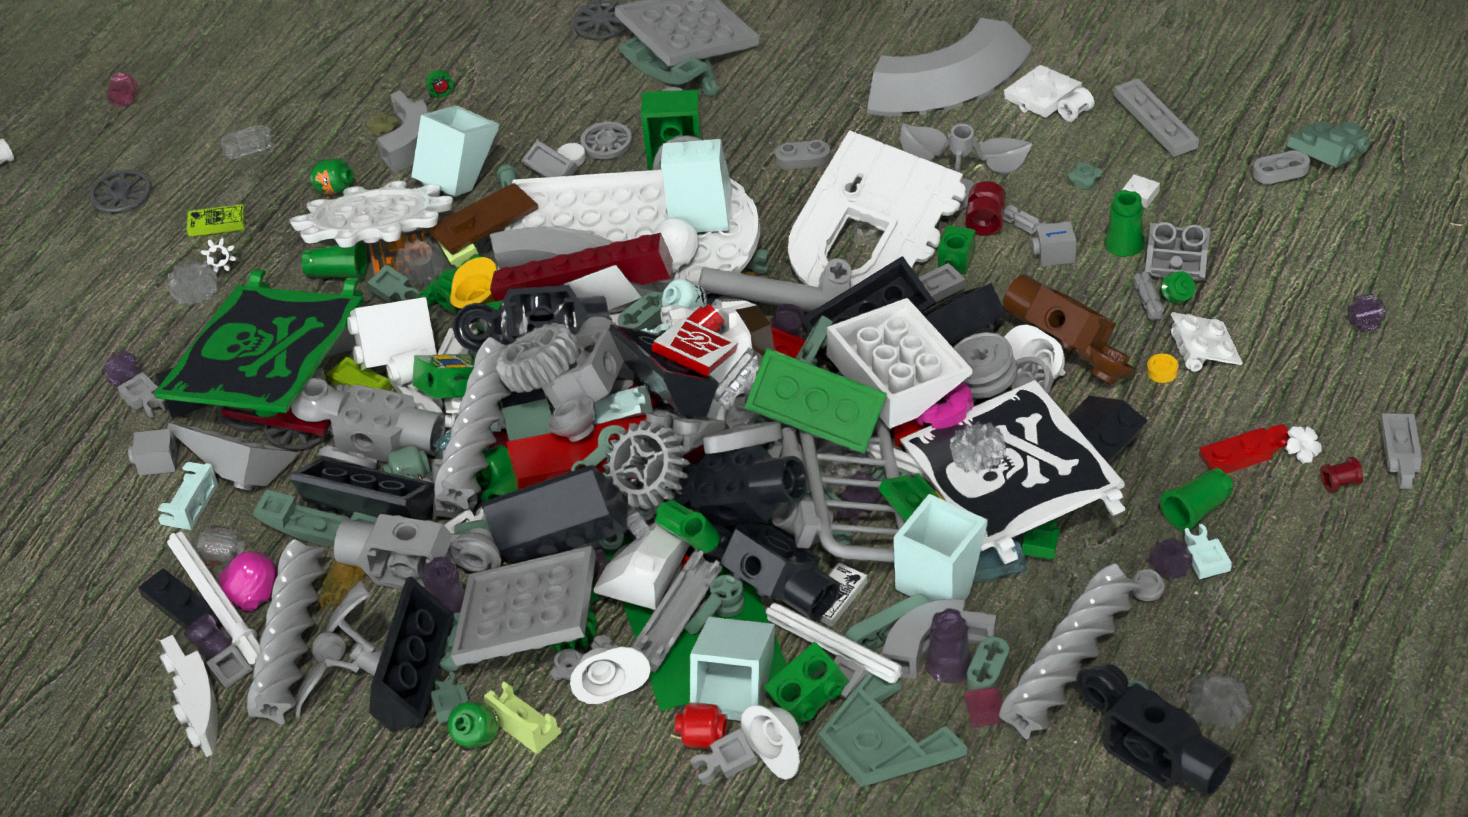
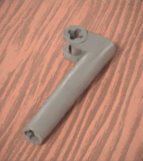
(776, 291)

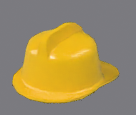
(473, 283)

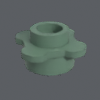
(1084, 176)

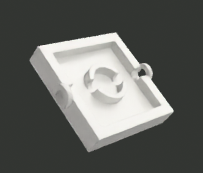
(1041, 90)

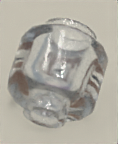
(219, 545)

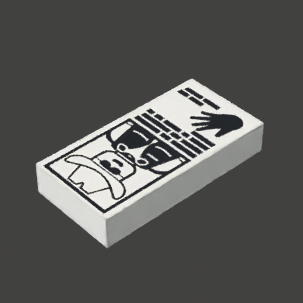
(851, 584)

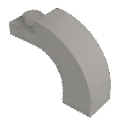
(399, 146)
(910, 635)

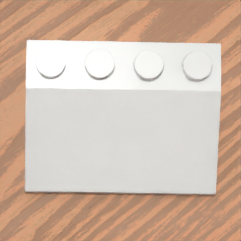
(898, 355)

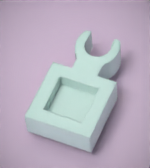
(1207, 556)

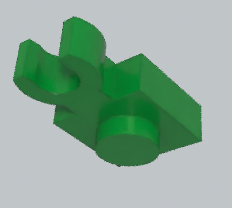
(1042, 540)

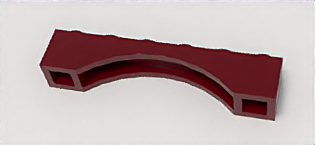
(639, 259)

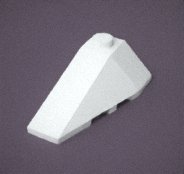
(643, 569)

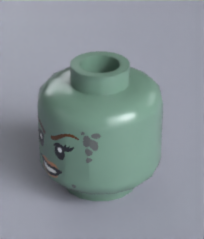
(407, 462)

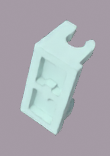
(622, 405)
(190, 497)

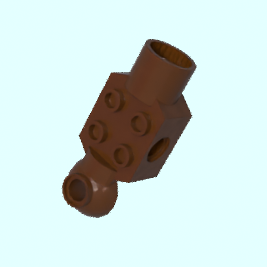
(1069, 323)

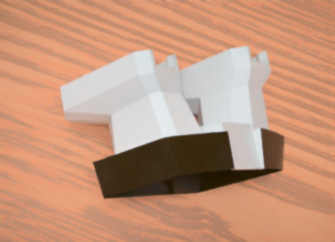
(742, 324)

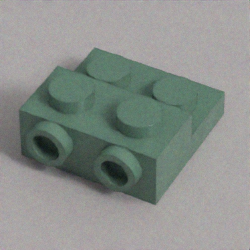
(1331, 144)

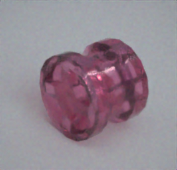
(121, 89)

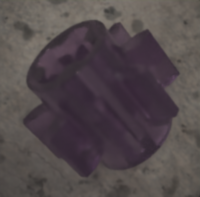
(1366, 312)
(120, 368)
(1170, 558)

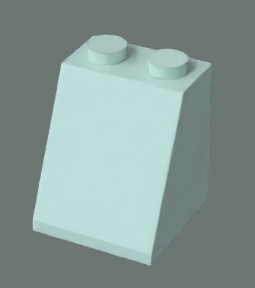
(452, 149)
(697, 184)
(938, 551)
(731, 664)

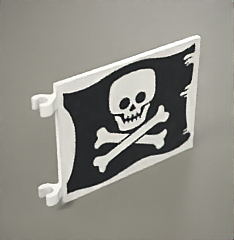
(1041, 477)

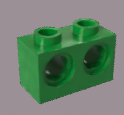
(801, 678)

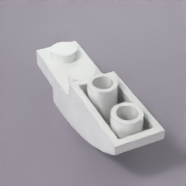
(193, 694)

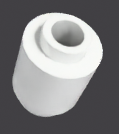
(401, 366)

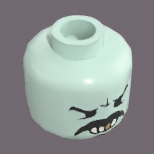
(684, 294)

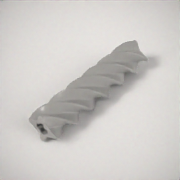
(472, 428)
(282, 638)
(1061, 656)

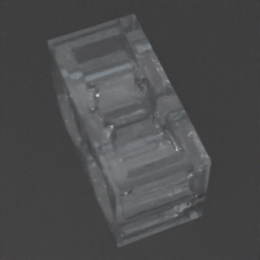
(738, 381)

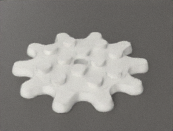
(372, 214)

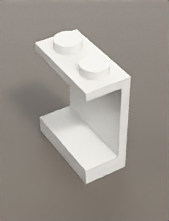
(389, 331)

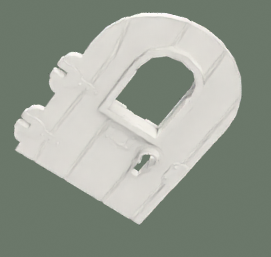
(895, 195)

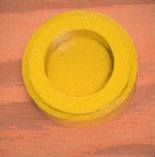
(1162, 368)

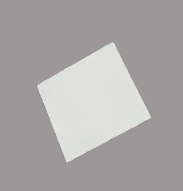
(607, 283)

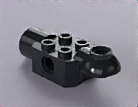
(523, 311)
(741, 485)
(776, 567)
(1152, 733)

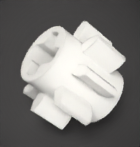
(225, 250)

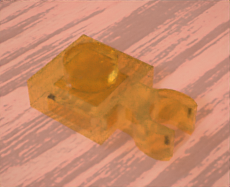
(339, 582)

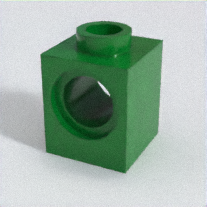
(957, 248)

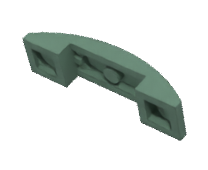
(648, 62)
(301, 522)

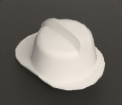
(1032, 342)
(608, 674)
(774, 738)

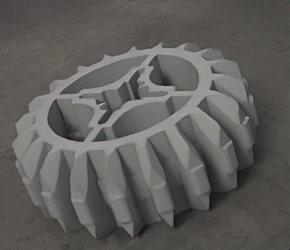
(537, 357)
(661, 471)

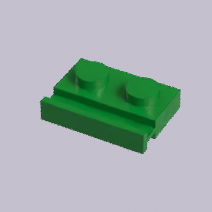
(906, 493)

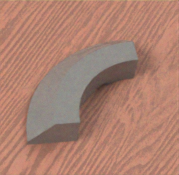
(948, 75)
(540, 243)

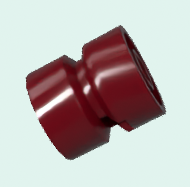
(985, 208)

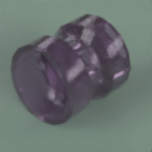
(788, 319)
(207, 636)

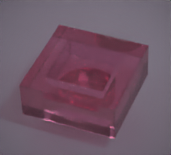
(983, 706)

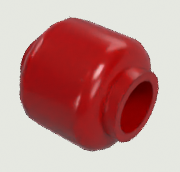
(701, 725)

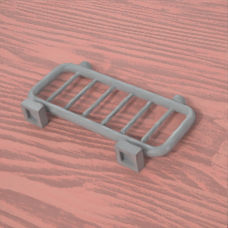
(813, 517)

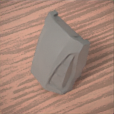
(1177, 249)
(688, 429)

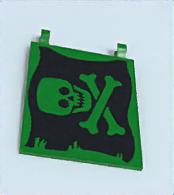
(261, 346)

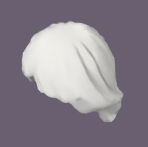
(680, 239)

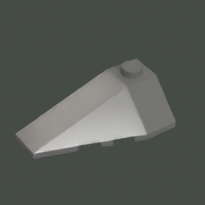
(235, 457)

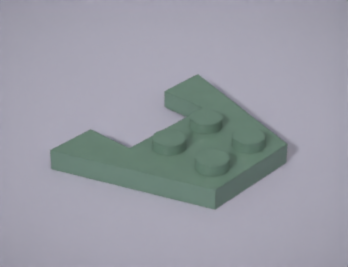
(874, 744)

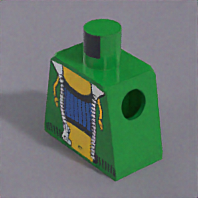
(448, 371)

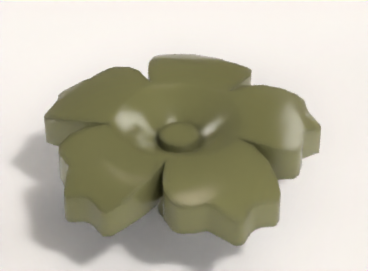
(381, 124)

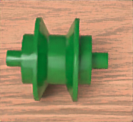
(1178, 287)

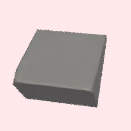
(228, 666)

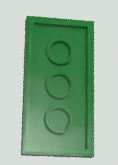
(815, 400)

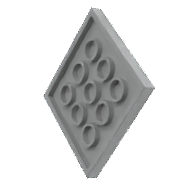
(686, 28)
(524, 606)

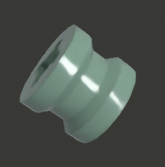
(732, 589)

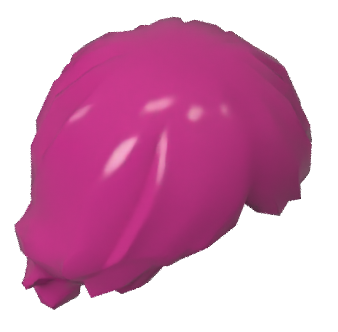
(249, 580)

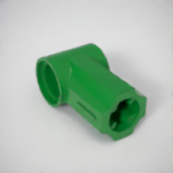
(687, 526)

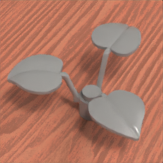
(1002, 154)
(364, 653)

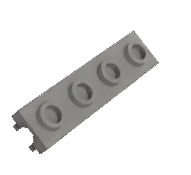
(676, 608)

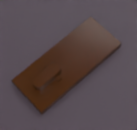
(483, 218)

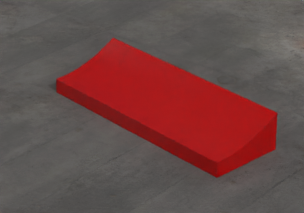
(553, 455)

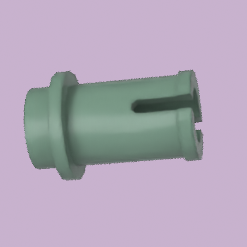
(506, 175)

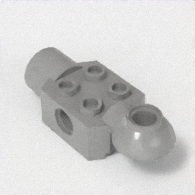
(585, 381)
(370, 419)
(402, 546)

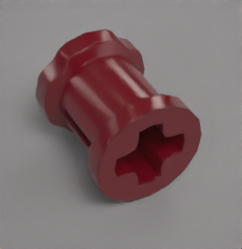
(1341, 474)

